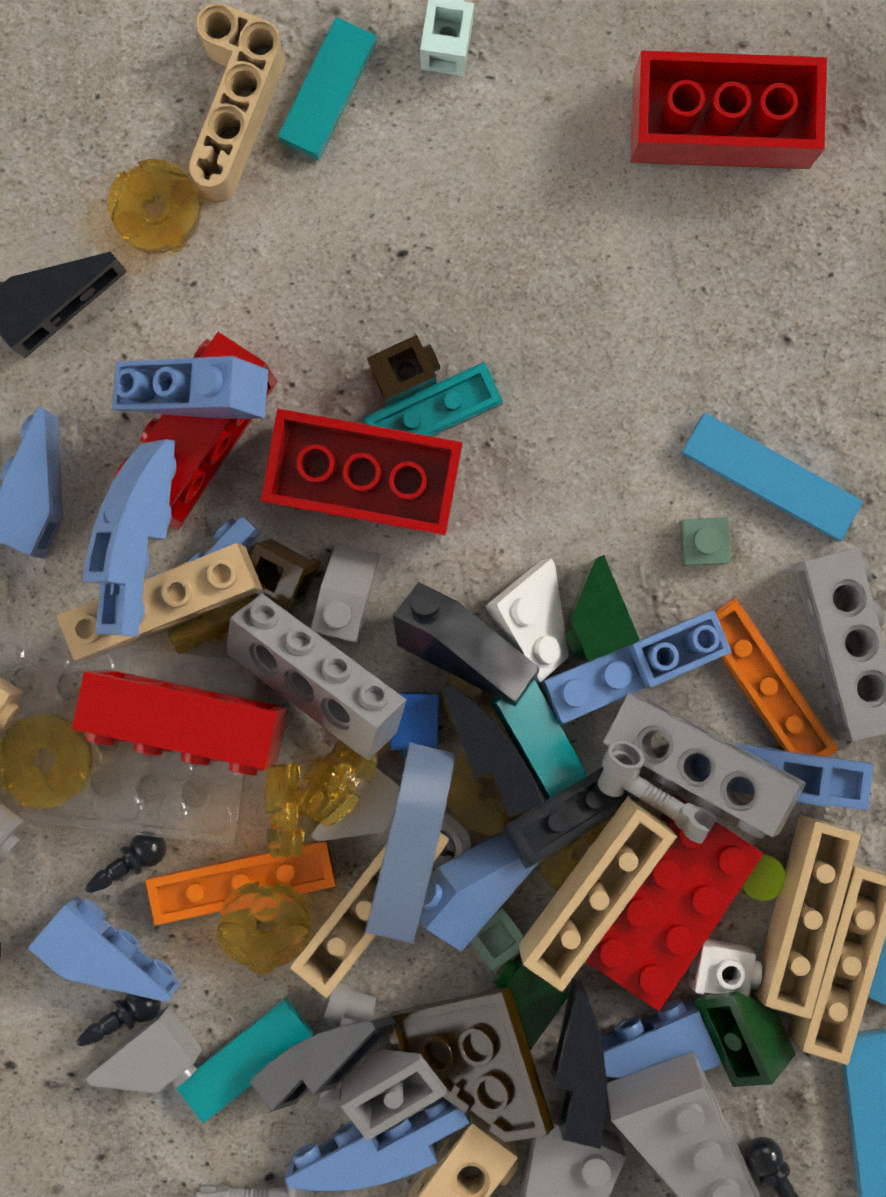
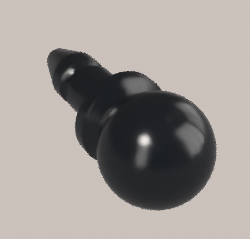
(143, 852)
(129, 1011)
(766, 1160)

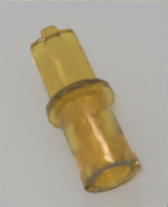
(206, 626)

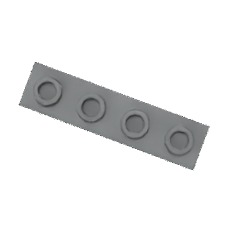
(829, 626)
(315, 676)
(774, 788)

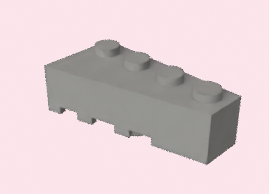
(680, 1129)
(570, 1168)

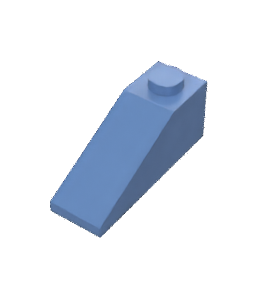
(471, 890)

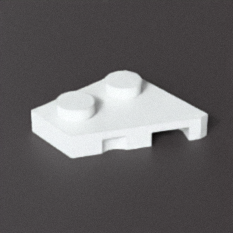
(532, 617)

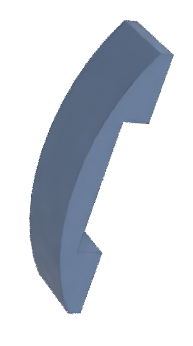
(411, 843)

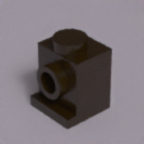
(389, 361)
(298, 573)

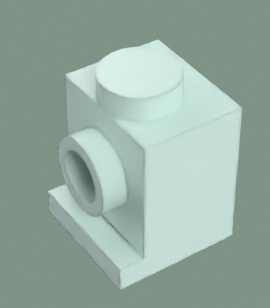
(444, 52)

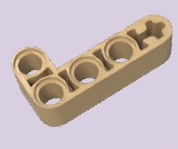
(228, 109)

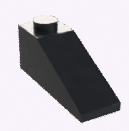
(46, 299)
(461, 644)

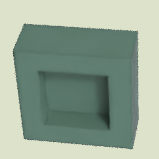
(705, 541)
(498, 939)

